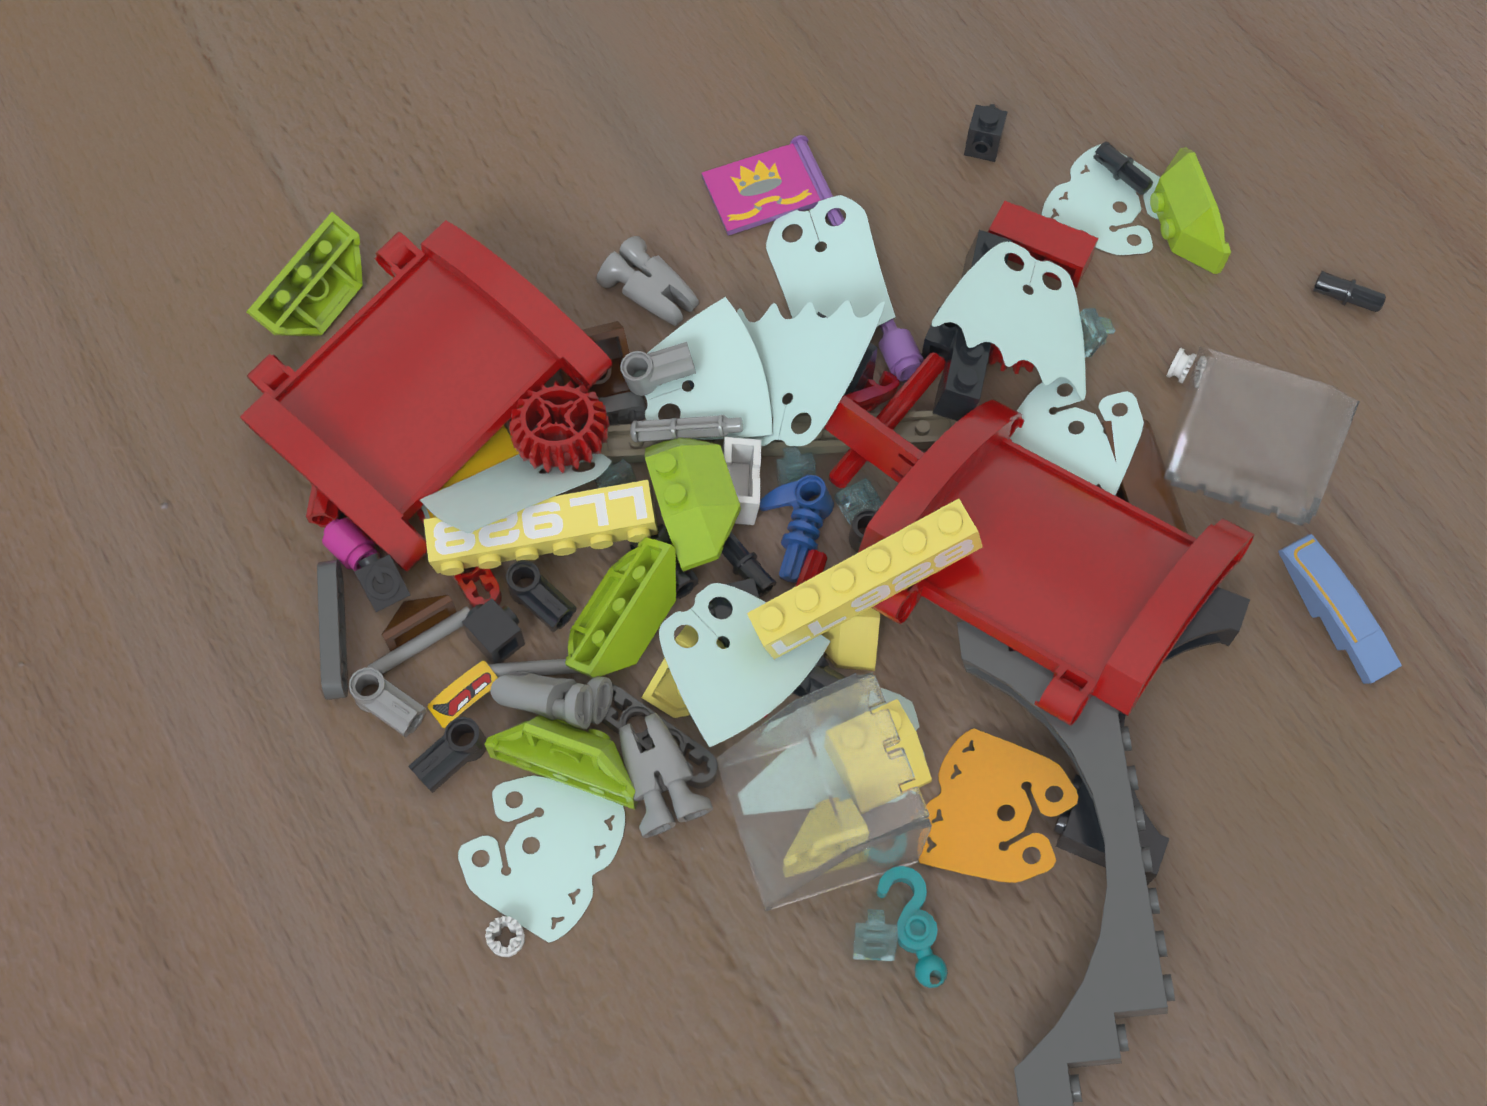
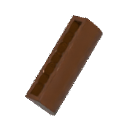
(1144, 479)

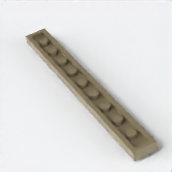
(917, 427)

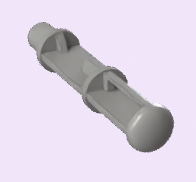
(684, 427)

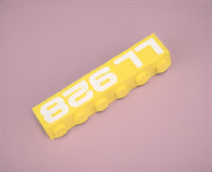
(548, 527)
(865, 579)

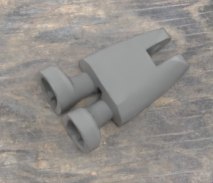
(653, 287)
(555, 697)
(659, 771)

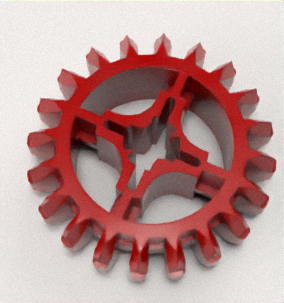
(560, 417)

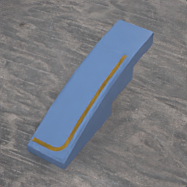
(1340, 607)

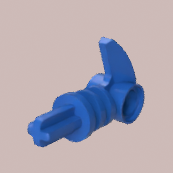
(806, 518)

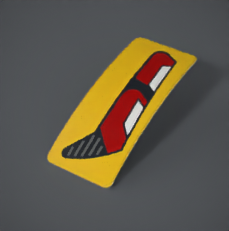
(462, 693)

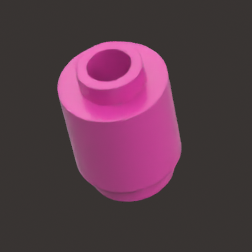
(347, 543)

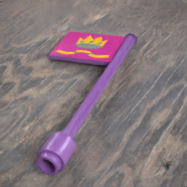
(775, 185)

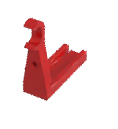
(867, 434)

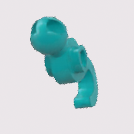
(915, 926)

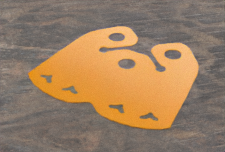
(969, 806)

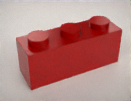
(1045, 240)

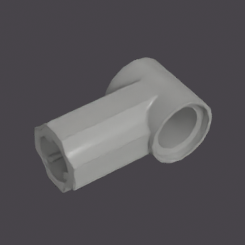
(661, 368)
(387, 702)

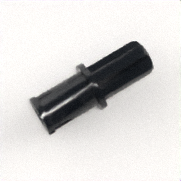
(1123, 168)
(1349, 292)
(747, 565)

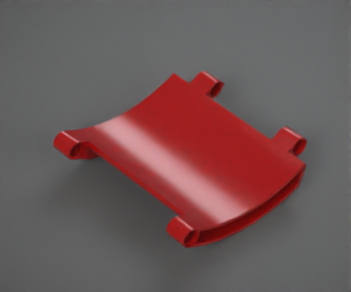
(417, 382)
(1061, 564)

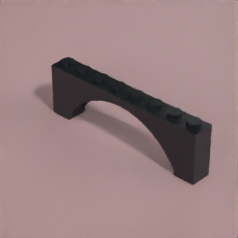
(1079, 827)

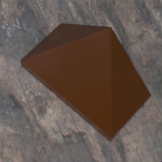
(415, 618)

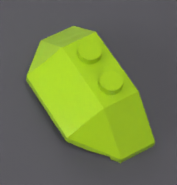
(1190, 213)
(313, 283)
(693, 497)
(624, 610)
(567, 756)

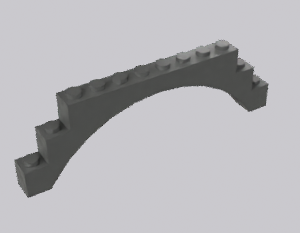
(1125, 965)

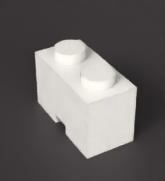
(744, 464)

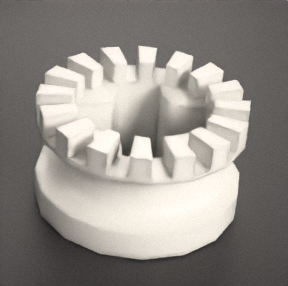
(1180, 364)
(495, 930)

